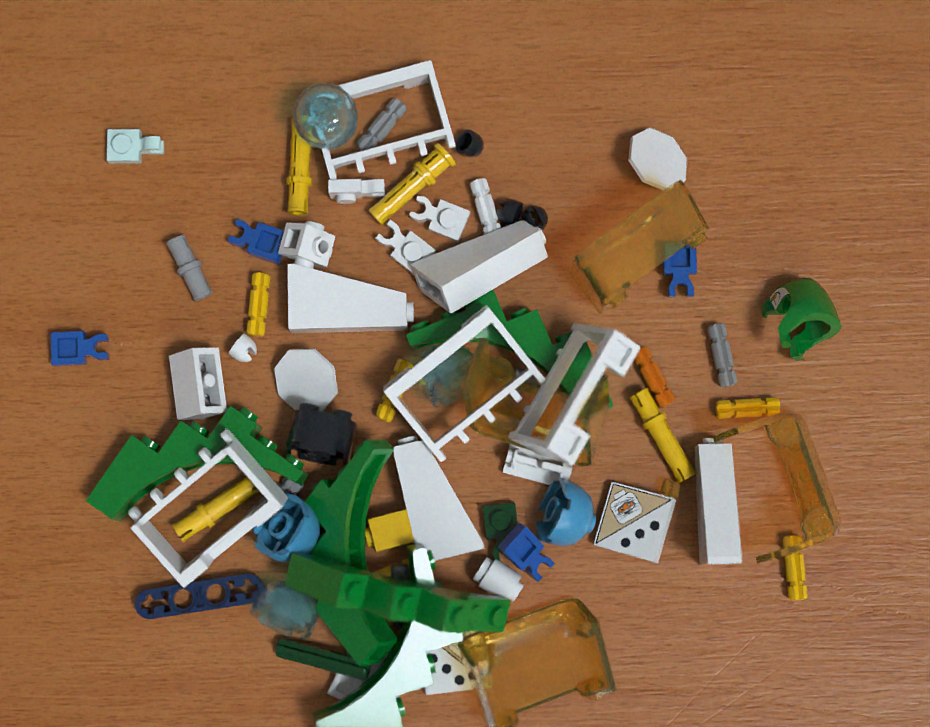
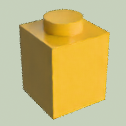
(389, 531)

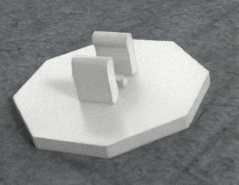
(657, 158)
(306, 378)

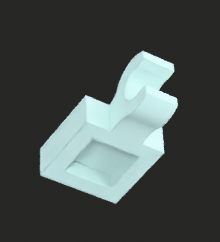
(127, 146)

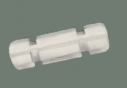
(485, 205)

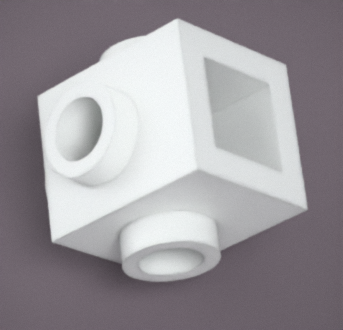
(307, 244)

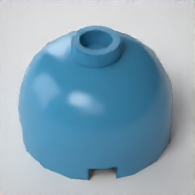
(566, 514)
(288, 531)

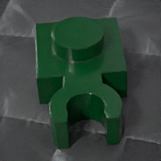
(499, 522)

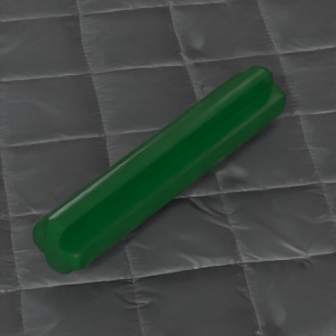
(321, 658)

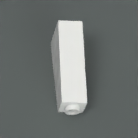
(479, 265)
(339, 304)
(431, 504)
(716, 504)

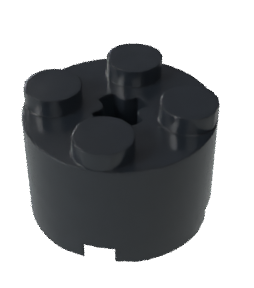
(321, 435)

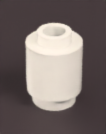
(498, 579)

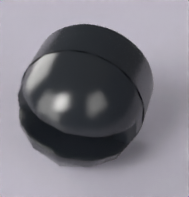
(469, 143)
(511, 211)
(541, 213)

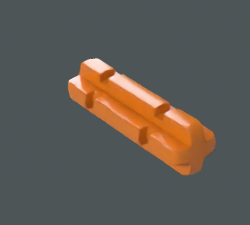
(654, 377)

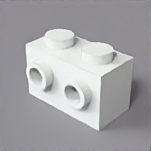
(198, 383)

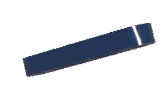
(199, 593)

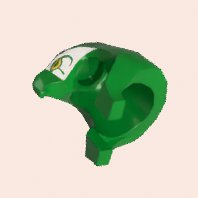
(802, 302)

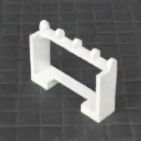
(409, 77)
(410, 376)
(565, 439)
(160, 547)

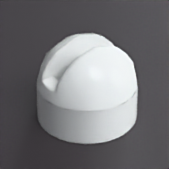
(241, 348)

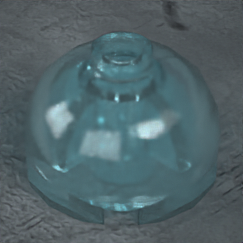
(325, 116)
(444, 381)
(286, 610)

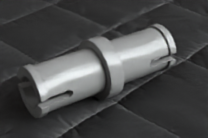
(189, 268)

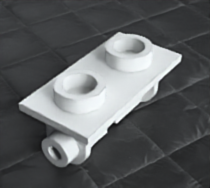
(534, 467)

